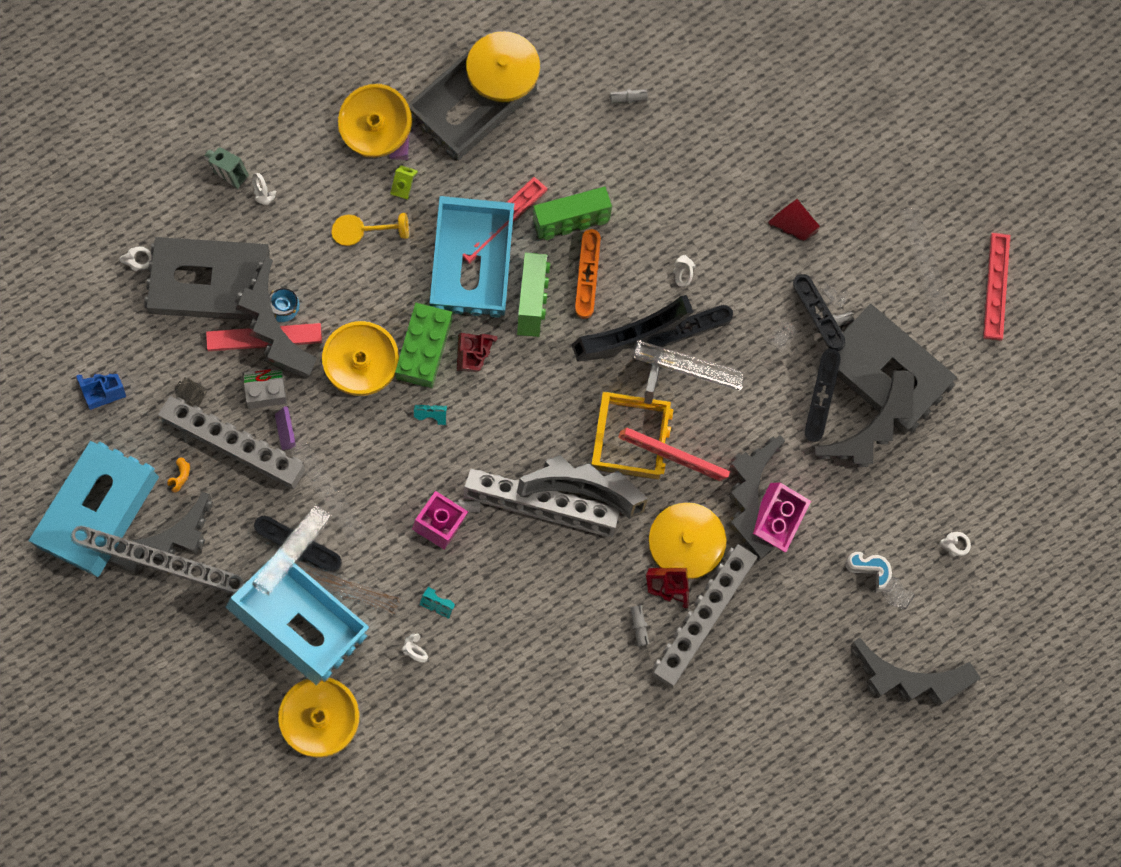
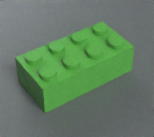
(572, 213)
(423, 345)

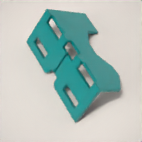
(422, 414)
(430, 593)

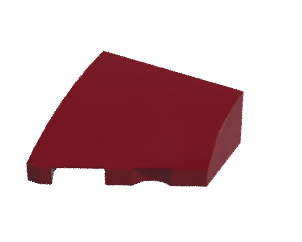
(796, 221)
(473, 351)
(669, 584)

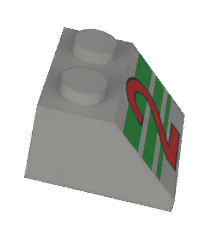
(264, 388)

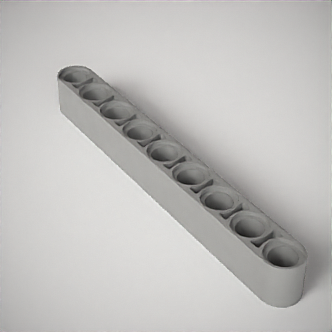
(147, 560)

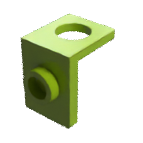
(403, 181)

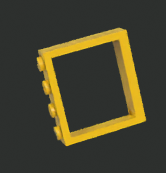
(637, 402)

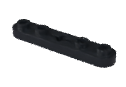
(706, 321)
(827, 326)
(826, 377)
(315, 552)

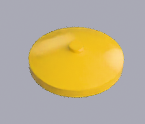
(503, 66)
(374, 120)
(360, 358)
(687, 538)
(319, 717)

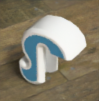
(873, 565)

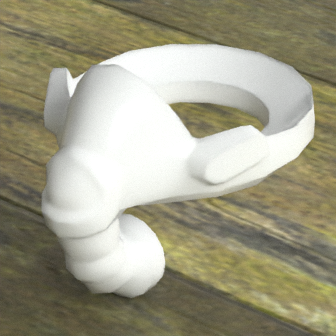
(261, 194)
(128, 259)
(681, 264)
(949, 544)
(410, 648)

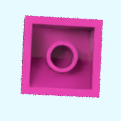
(439, 520)

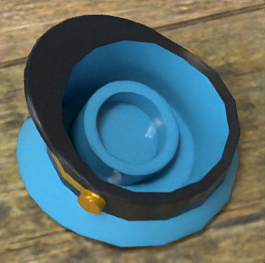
(284, 304)

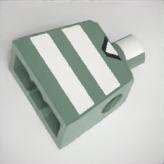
(227, 166)

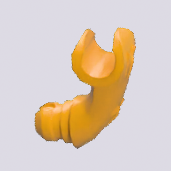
(184, 469)

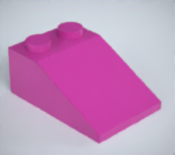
(780, 515)

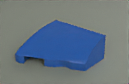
(101, 389)

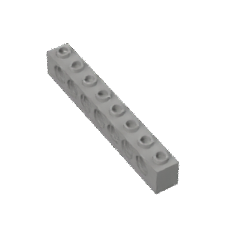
(288, 477)
(546, 510)
(745, 561)

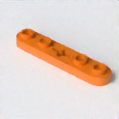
(586, 290)

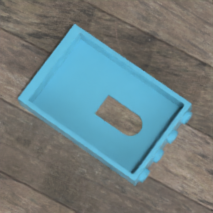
(459, 228)
(115, 514)
(303, 596)

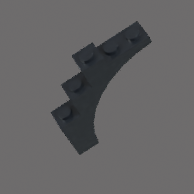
(611, 342)

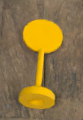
(350, 229)

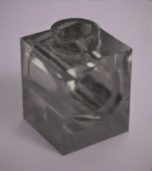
(190, 392)

